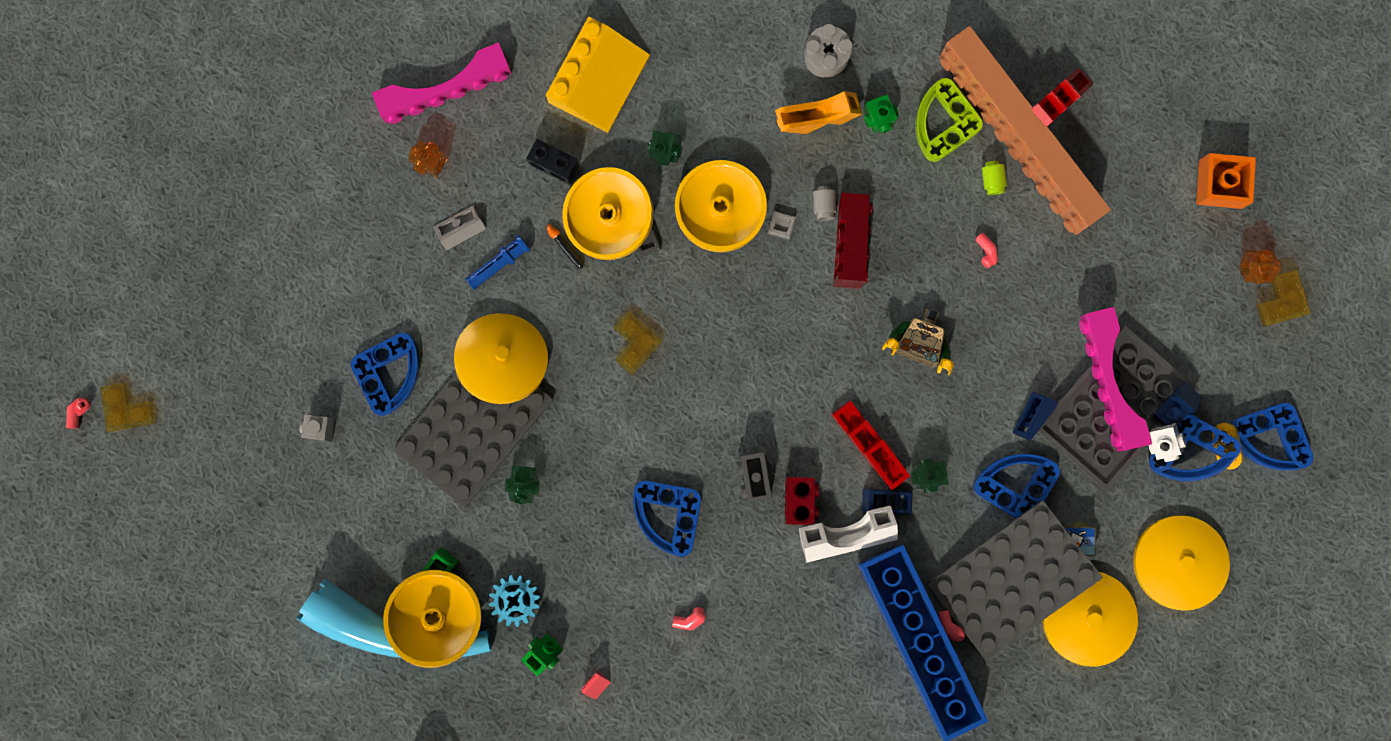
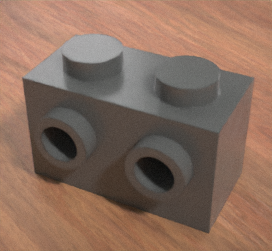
(755, 477)

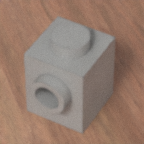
(317, 428)

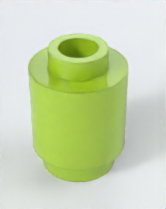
(994, 178)

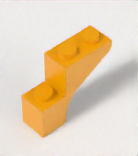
(814, 115)

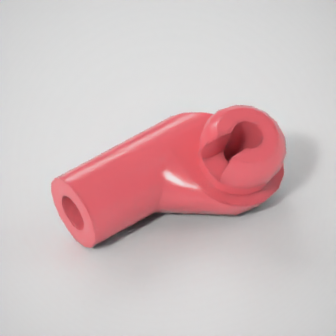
(990, 250)
(75, 410)
(692, 621)
(953, 631)

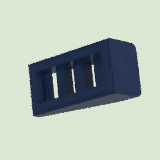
(1038, 410)
(868, 500)

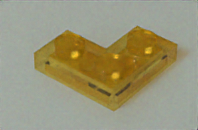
(1289, 303)
(642, 343)
(120, 414)

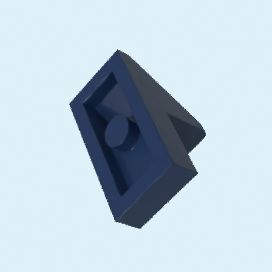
(1178, 405)

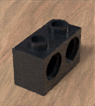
(552, 161)

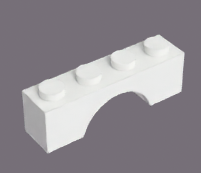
(873, 529)

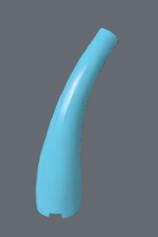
(352, 623)

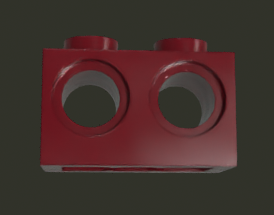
(793, 500)

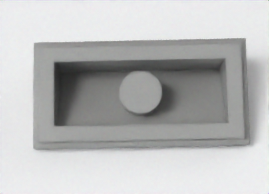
(459, 227)

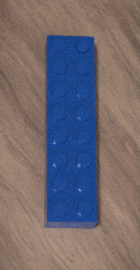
(922, 642)

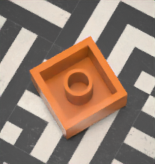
(1226, 181)

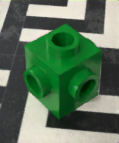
(880, 114)
(542, 654)

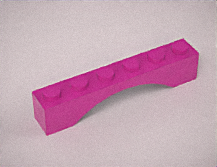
(486, 66)
(1127, 427)

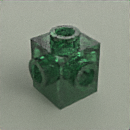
(665, 147)
(937, 471)
(522, 484)

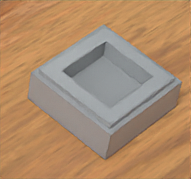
(781, 225)

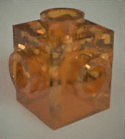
(427, 158)
(1259, 266)

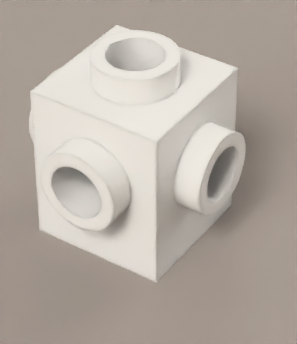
(1170, 435)

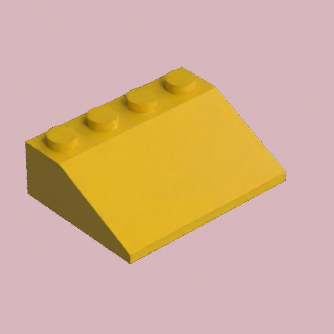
(597, 75)

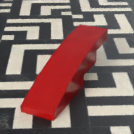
(1062, 97)
(870, 445)

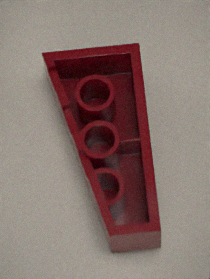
(852, 241)

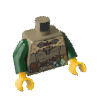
(922, 342)

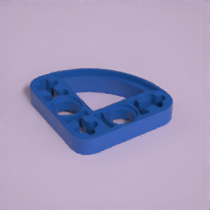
(374, 364)
(1283, 424)
(1193, 434)
(1016, 500)
(677, 502)

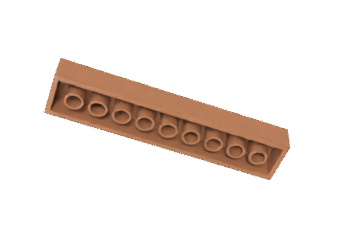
(1022, 131)

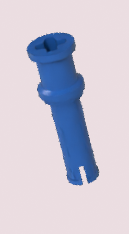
(506, 256)

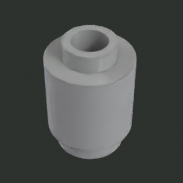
(825, 203)

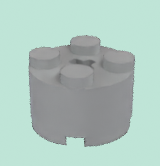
(827, 39)

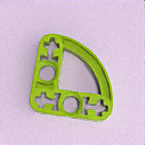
(960, 119)

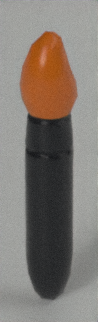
(566, 248)

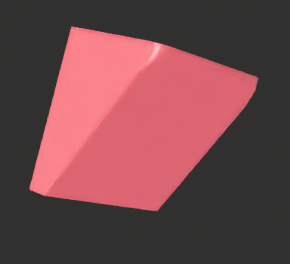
(595, 685)

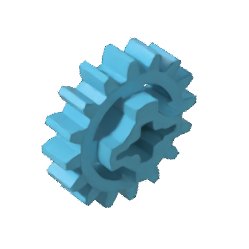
(523, 607)

